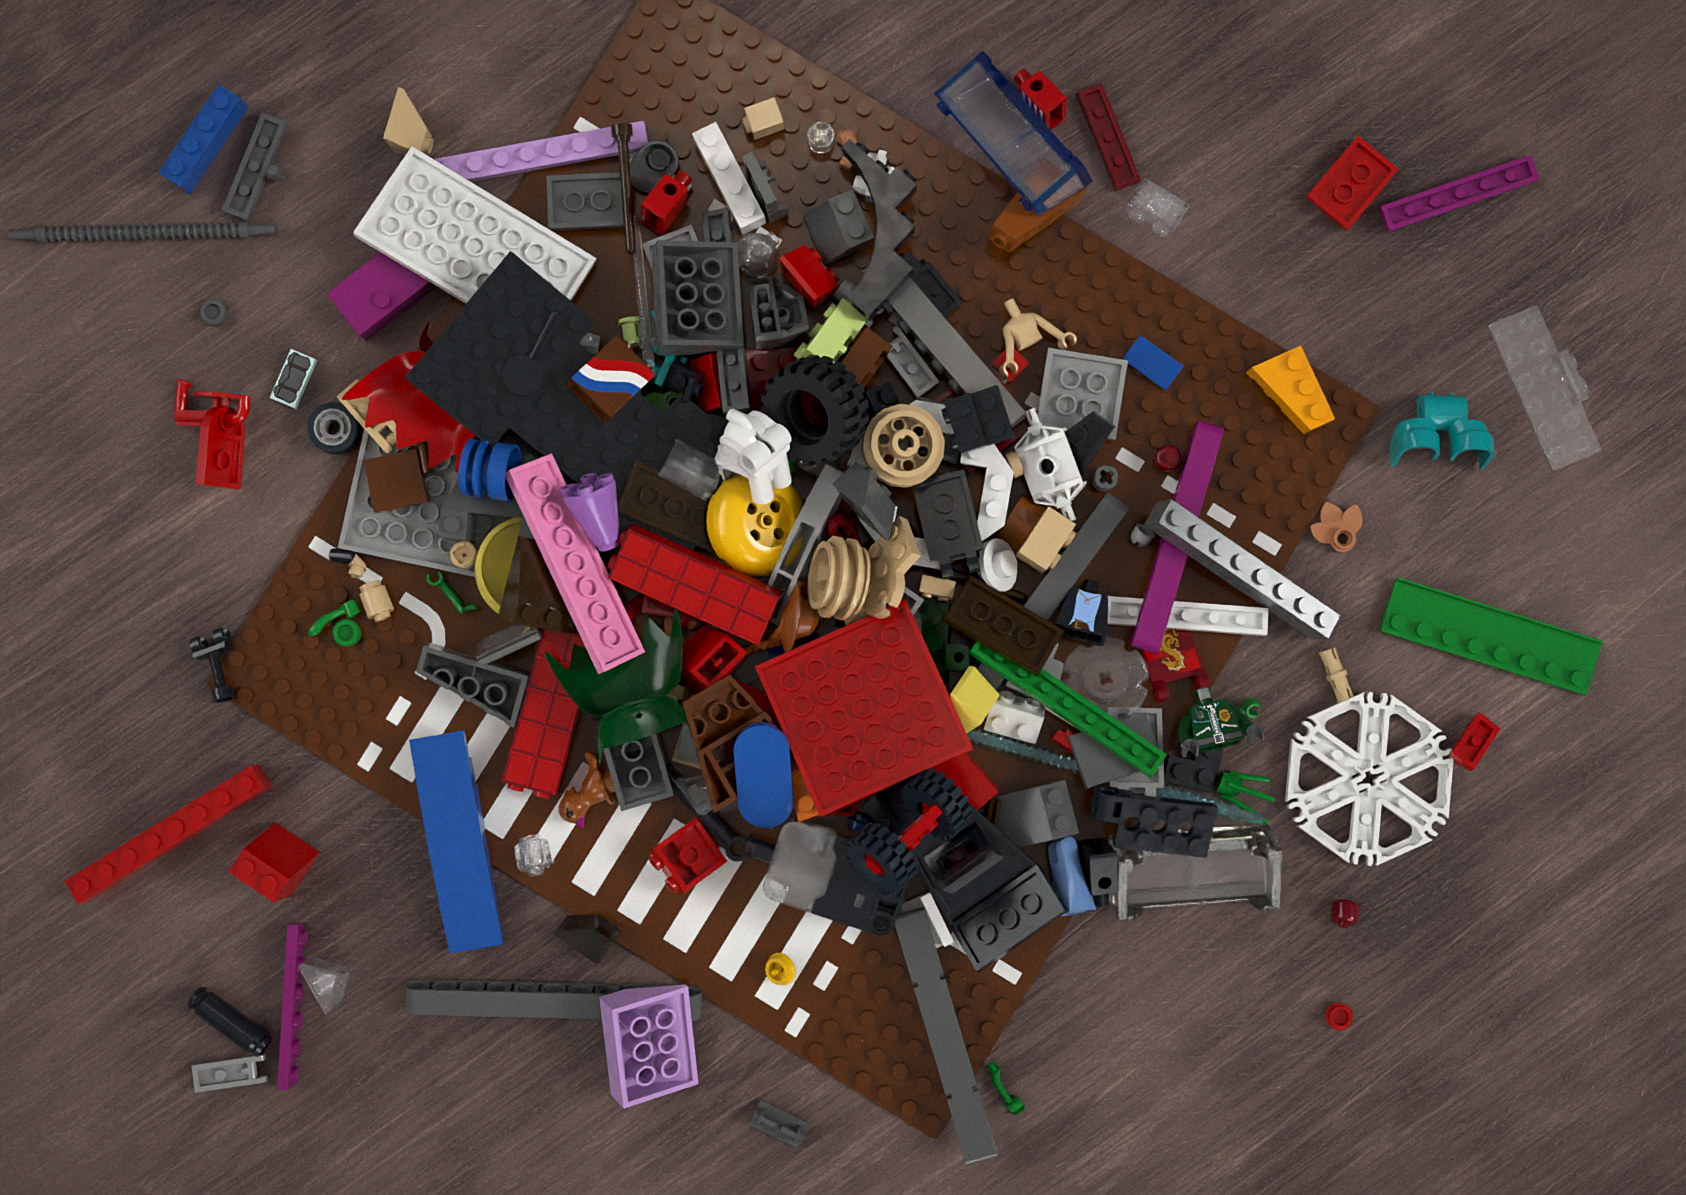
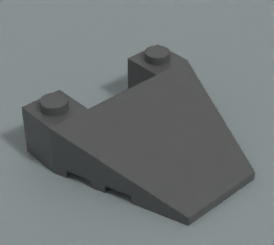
(460, 511)

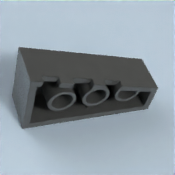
(492, 687)

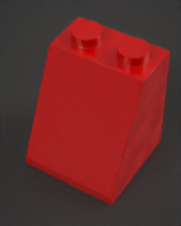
(274, 863)

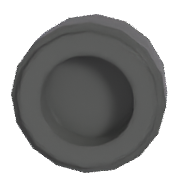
(214, 312)

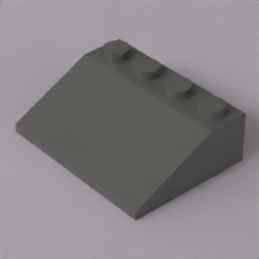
(696, 297)

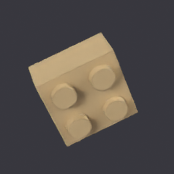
(936, 587)

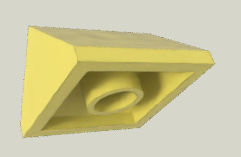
(973, 698)

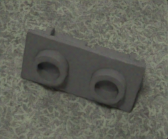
(779, 1123)

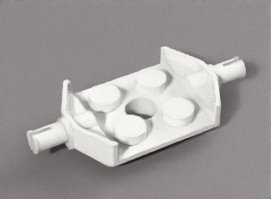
(1065, 480)

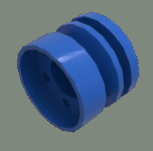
(485, 469)

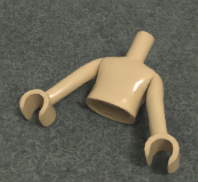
(1024, 332)

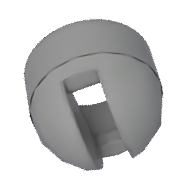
(1142, 535)

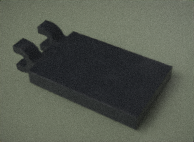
(948, 521)

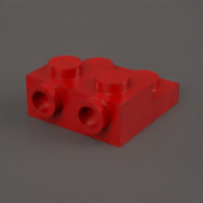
(686, 857)

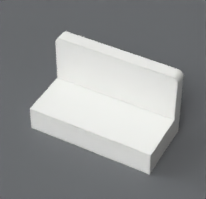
(938, 928)

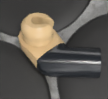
(349, 557)

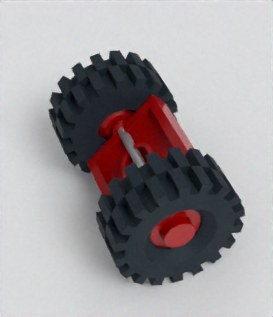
(886, 858)

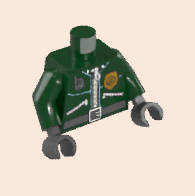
(1214, 725)

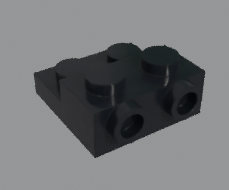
(977, 420)

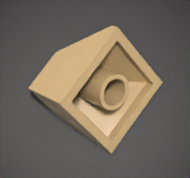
(406, 127)

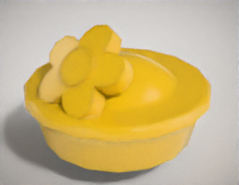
(780, 969)

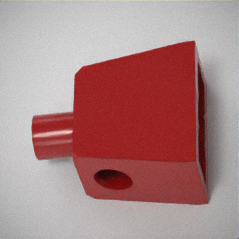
(665, 202)

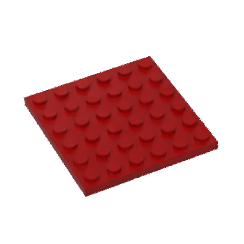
(863, 709)

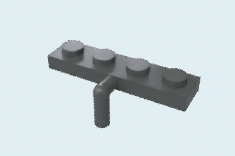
(256, 167)

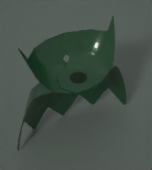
(637, 681)

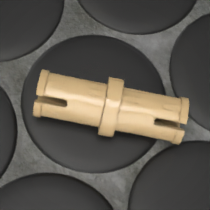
(1336, 674)

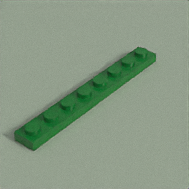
(1077, 711)

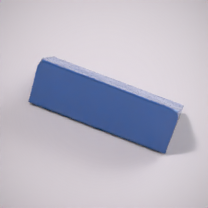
(1153, 362)

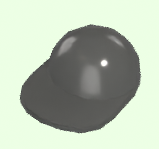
(652, 164)

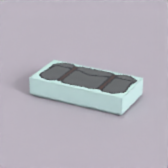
(293, 379)

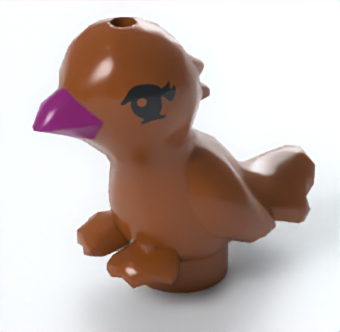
(595, 789)

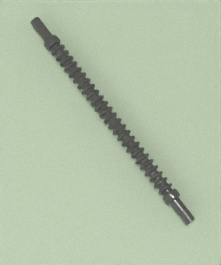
(43, 233)

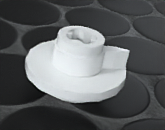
(997, 565)

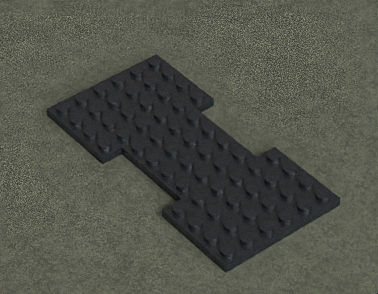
(504, 321)

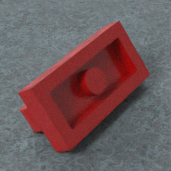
(1474, 741)

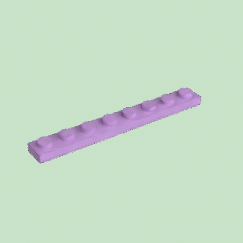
(541, 153)

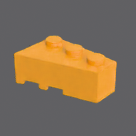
(1294, 388)

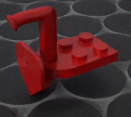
(220, 435)

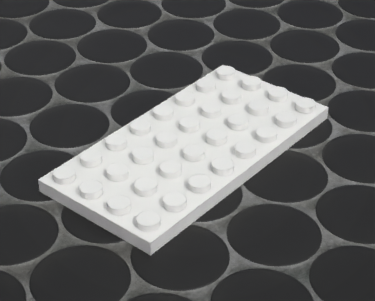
(461, 232)

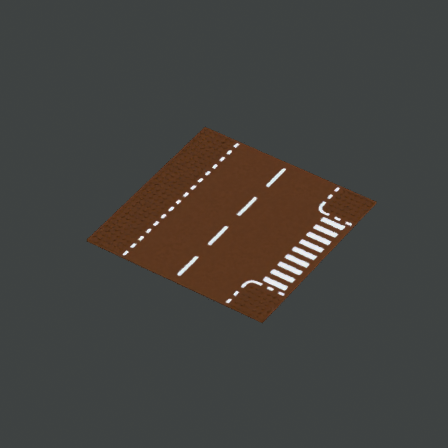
(851, 990)

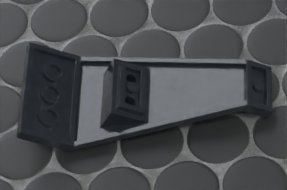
(987, 896)

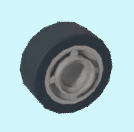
(319, 426)

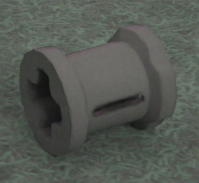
(1105, 486)

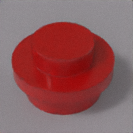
(1338, 1016)

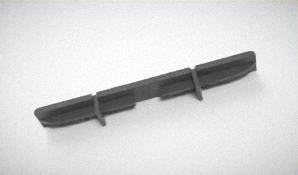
(945, 1036)

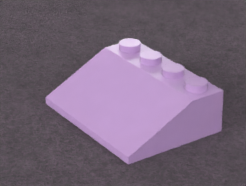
(648, 1042)

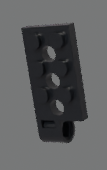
(1119, 804)

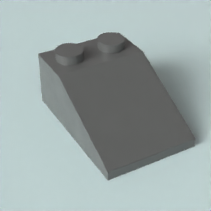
(639, 772)
(1037, 814)

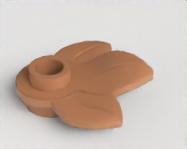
(1335, 523)

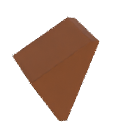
(1020, 522)

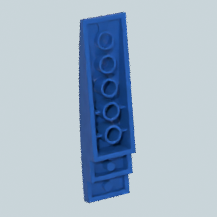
(456, 841)

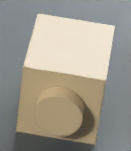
(763, 118)

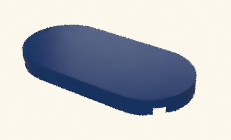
(763, 775)

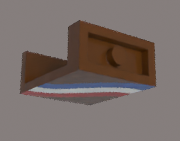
(610, 379)

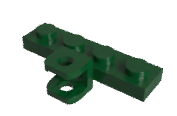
(937, 638)

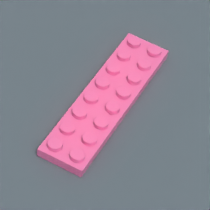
(574, 565)

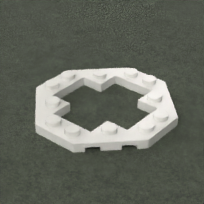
(995, 487)

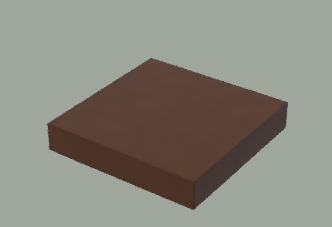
(395, 481)

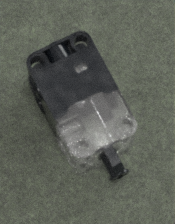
(814, 875)

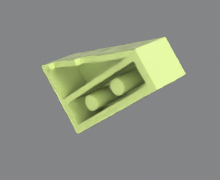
(834, 334)

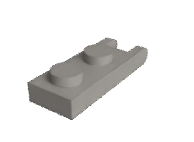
(910, 365)
(227, 1073)

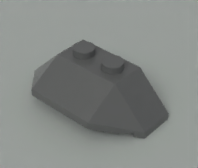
(776, 312)

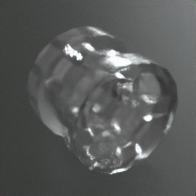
(821, 132)

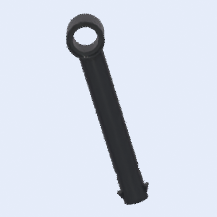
(711, 821)

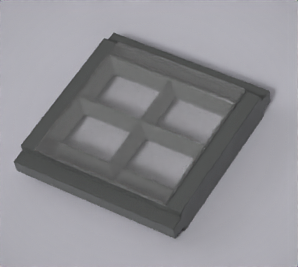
(506, 642)

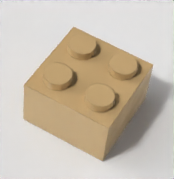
(1045, 541)

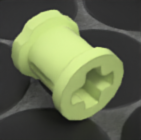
(630, 329)

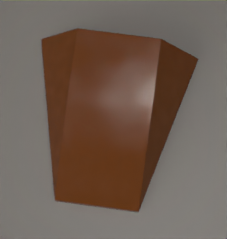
(714, 722)

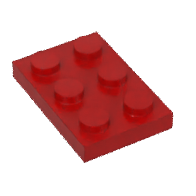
(1352, 183)

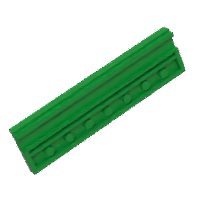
(1490, 636)

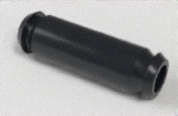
(229, 1021)

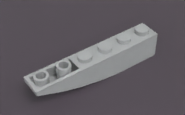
(811, 522)

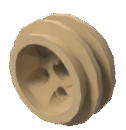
(911, 417)
(838, 578)

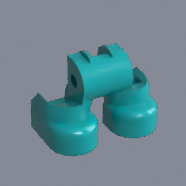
(1442, 414)

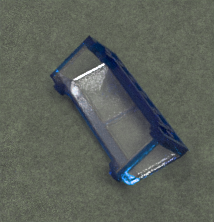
(1012, 135)

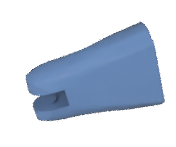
(1068, 876)

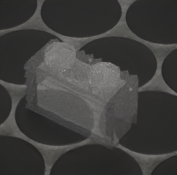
(1157, 208)

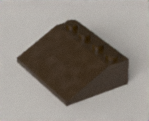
(532, 593)

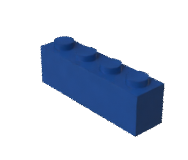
(204, 139)

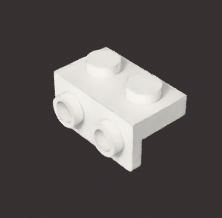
(1015, 717)

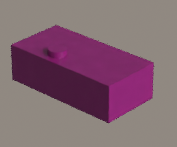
(378, 294)

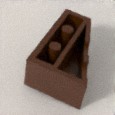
(862, 359)

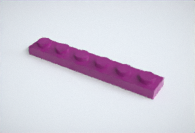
(1458, 193)
(291, 1017)

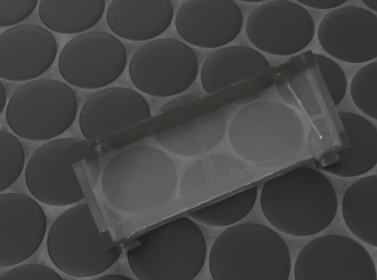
(1239, 867)

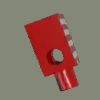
(1042, 97)

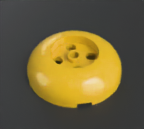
(731, 526)

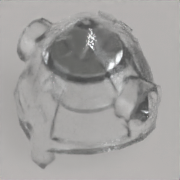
(757, 254)

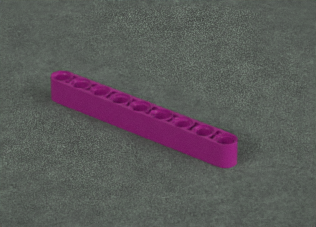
(1169, 559)

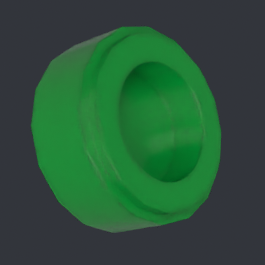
(346, 632)

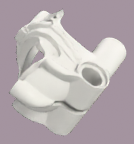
(756, 450)

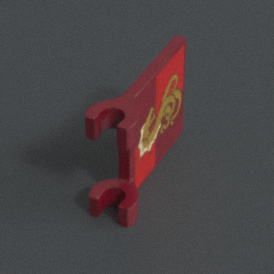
(1173, 662)

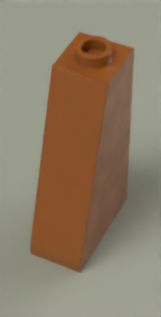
(1018, 225)

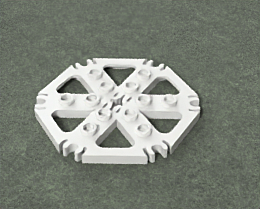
(1368, 803)

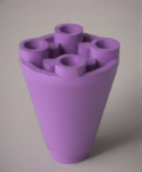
(595, 508)

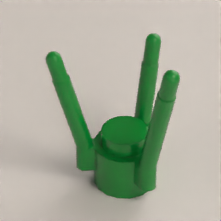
(1231, 785)

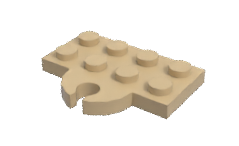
(889, 563)

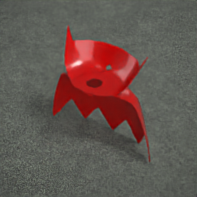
(415, 413)

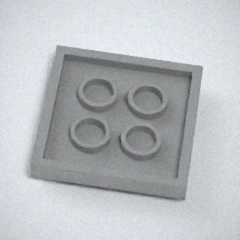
(1078, 385)

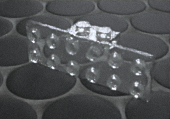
(1546, 387)

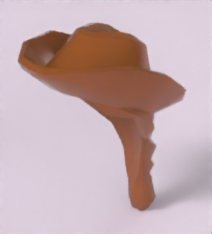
(796, 623)

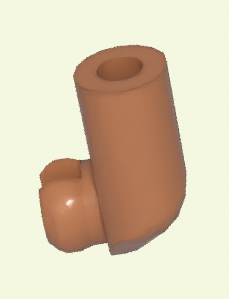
(842, 137)

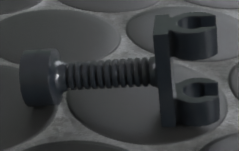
(201, 651)

